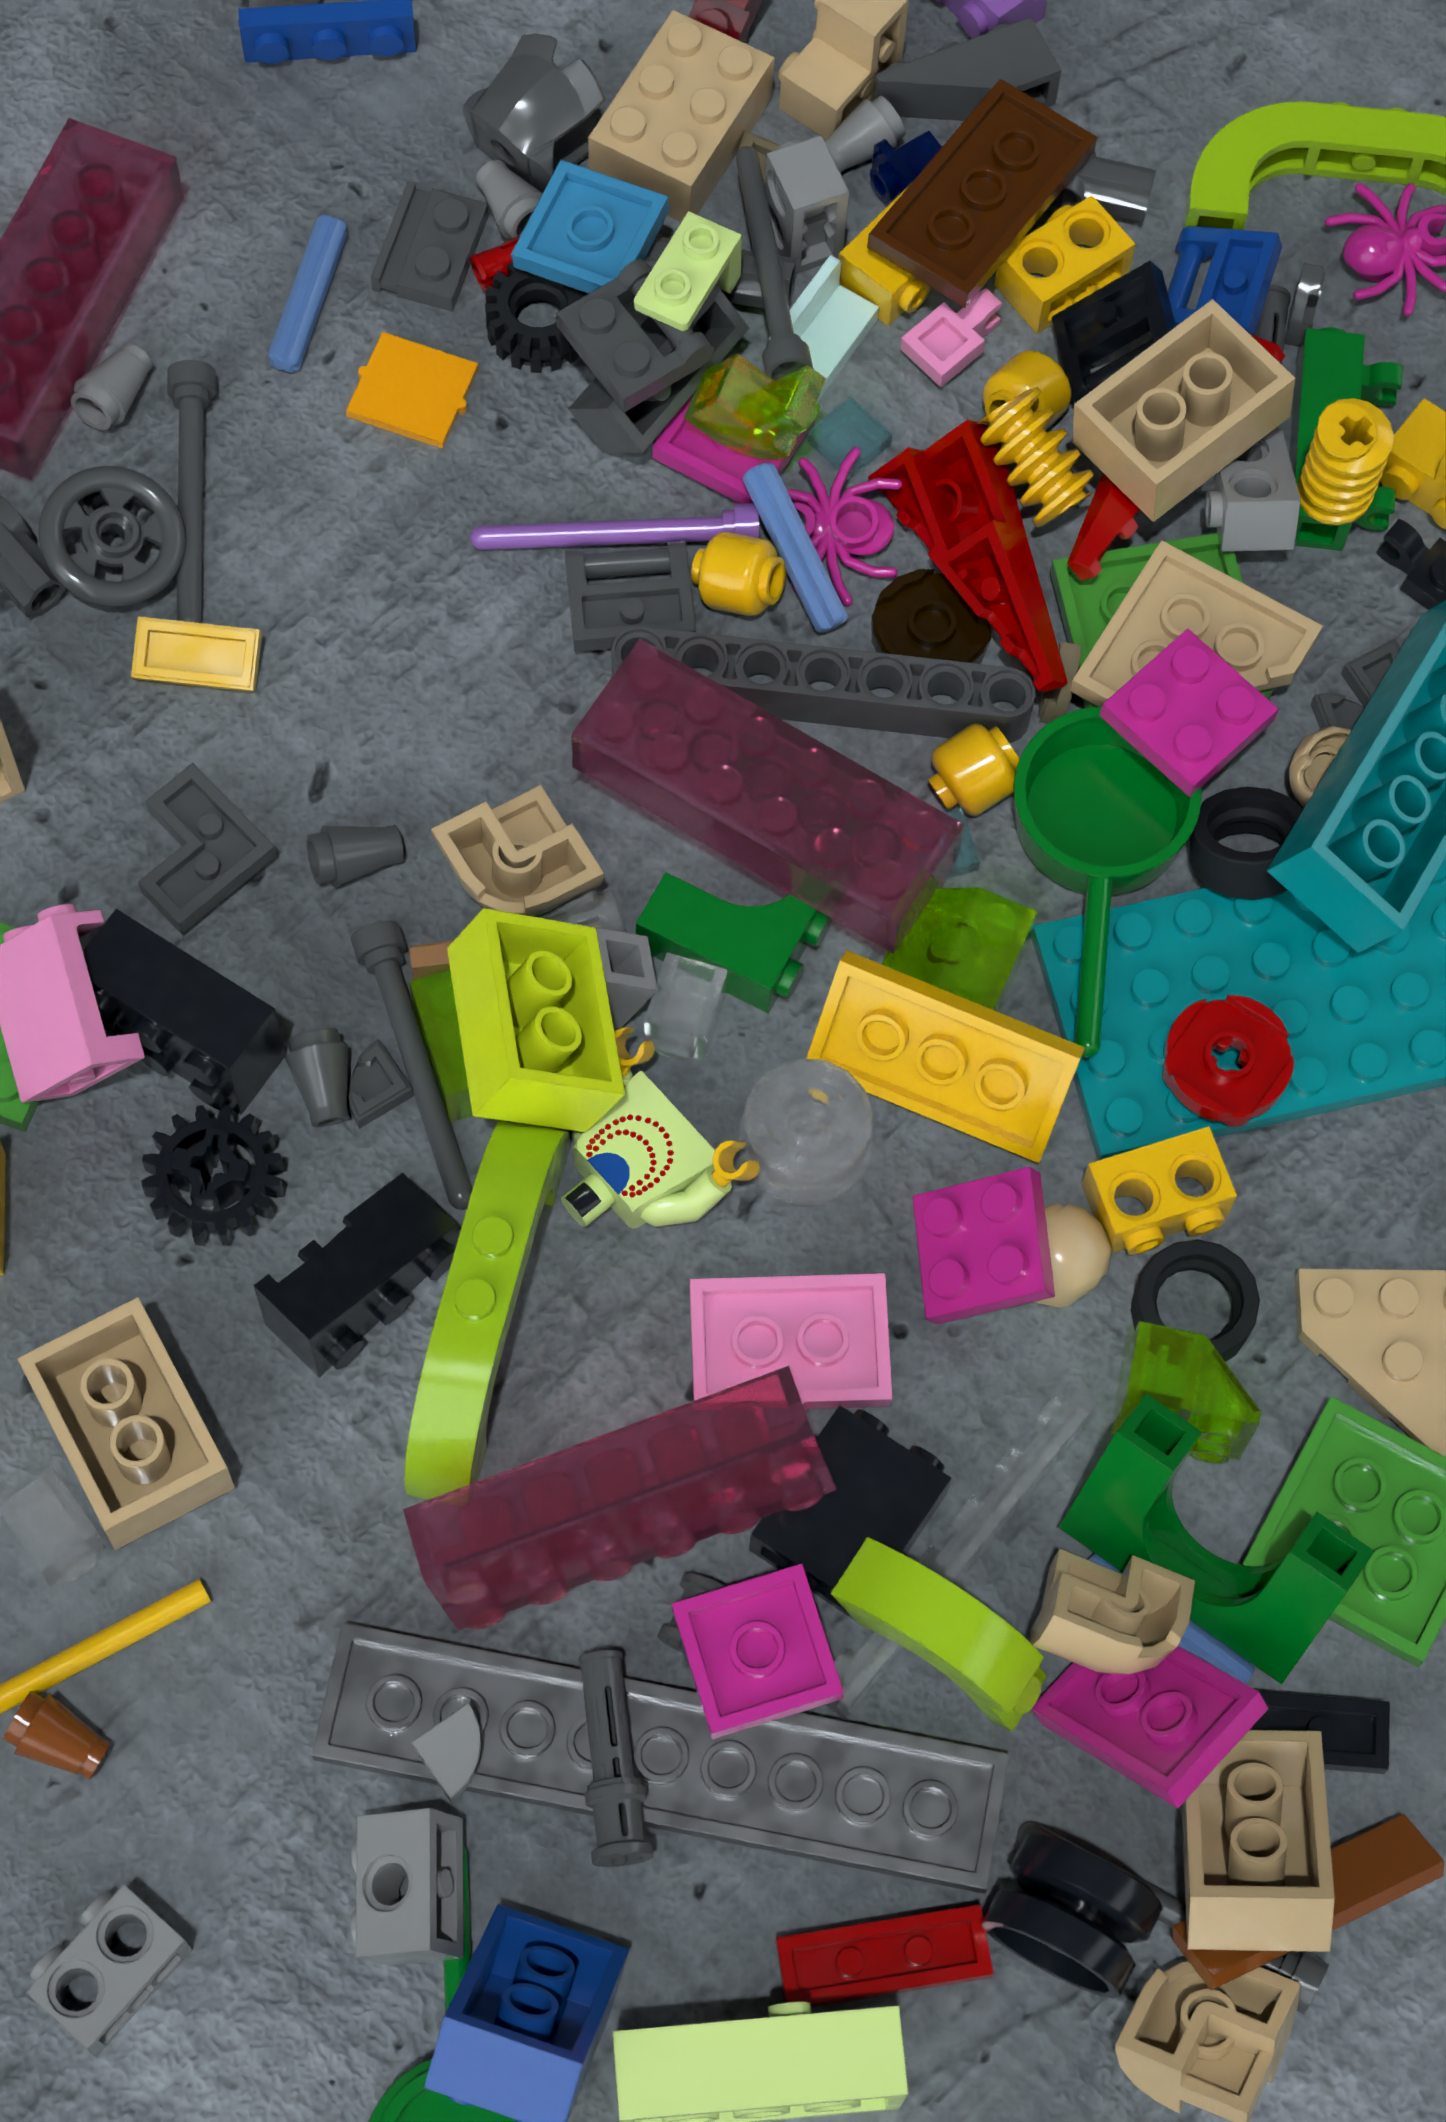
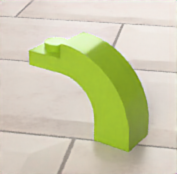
(945, 1629)

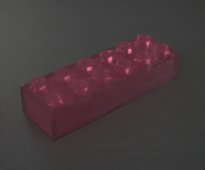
(70, 272)
(766, 795)
(620, 1500)

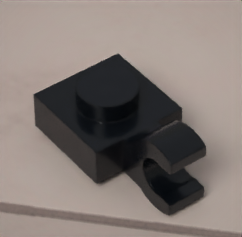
(1424, 566)

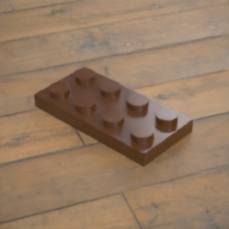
(982, 193)

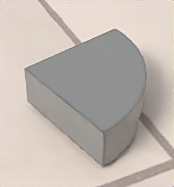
(451, 1751)

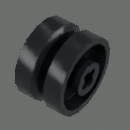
(1072, 1915)

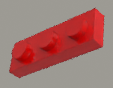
(884, 1957)

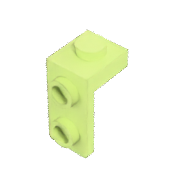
(688, 269)

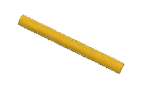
(103, 1644)

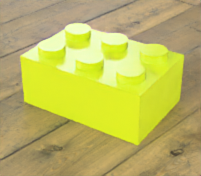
(535, 1021)

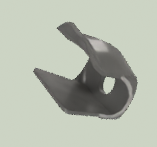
(535, 111)

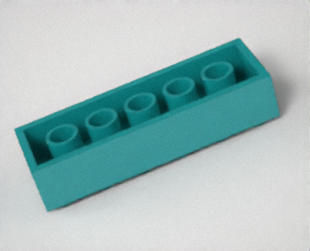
(1380, 810)

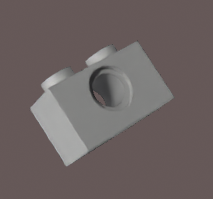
(430, 1915)

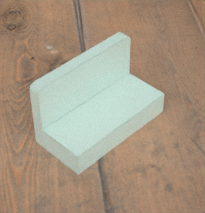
(831, 320)

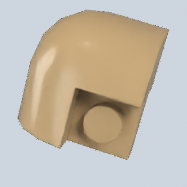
(518, 855)
(1111, 1617)
(1206, 2043)

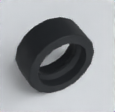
(1239, 812)
(1208, 1259)

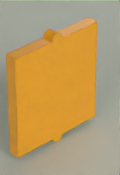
(412, 390)

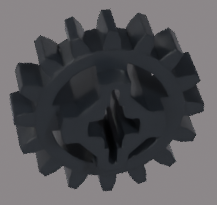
(186, 1166)

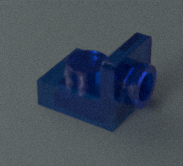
(898, 168)

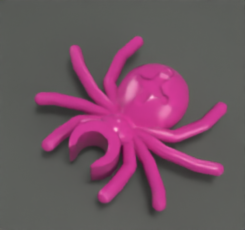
(1388, 248)
(846, 522)

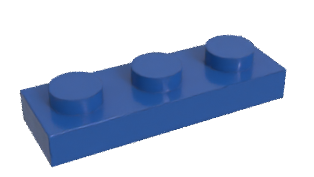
(327, 30)

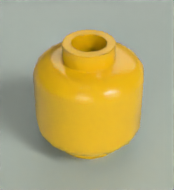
(1026, 372)
(739, 573)
(974, 769)

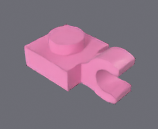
(951, 340)

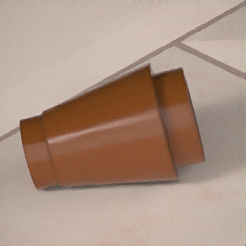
(55, 1736)

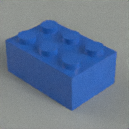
(526, 2018)

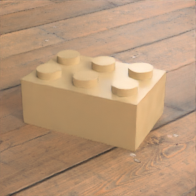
(683, 113)
(1183, 410)
(126, 1423)
(1260, 1848)

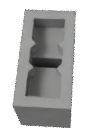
(806, 202)
(1255, 499)
(121, 1981)

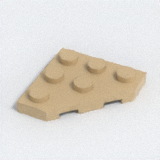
(1180, 592)
(1385, 1338)

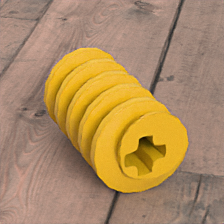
(1036, 457)
(1345, 461)

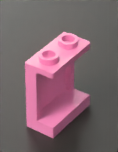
(52, 1010)

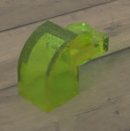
(752, 411)

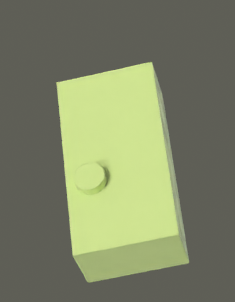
(763, 2067)

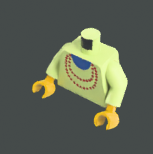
(649, 1157)

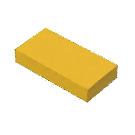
(196, 654)

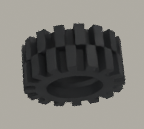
(521, 340)

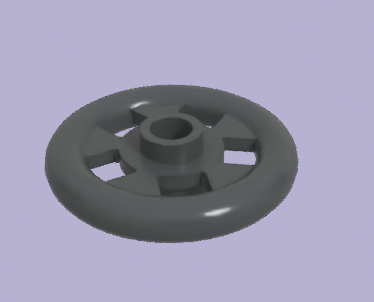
(117, 488)

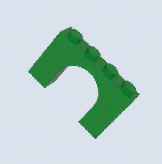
(752, 942)
(1256, 1611)

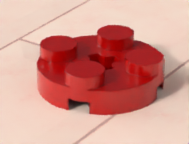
(1232, 1094)

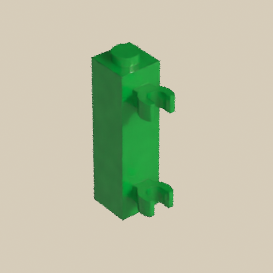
(1326, 371)

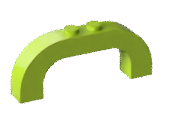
(1312, 141)
(476, 1308)

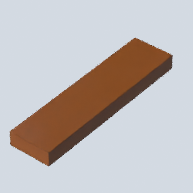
(1365, 1877)

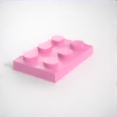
(818, 1325)

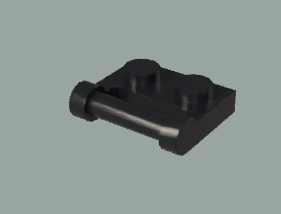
(1109, 321)

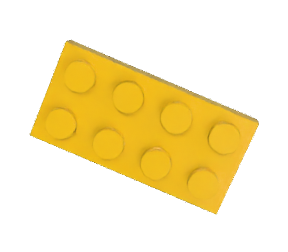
(945, 1056)

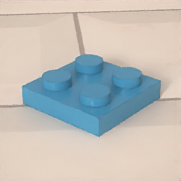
(588, 228)

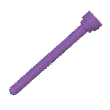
(741, 520)

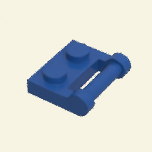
(1237, 274)

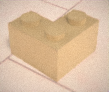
(841, 60)

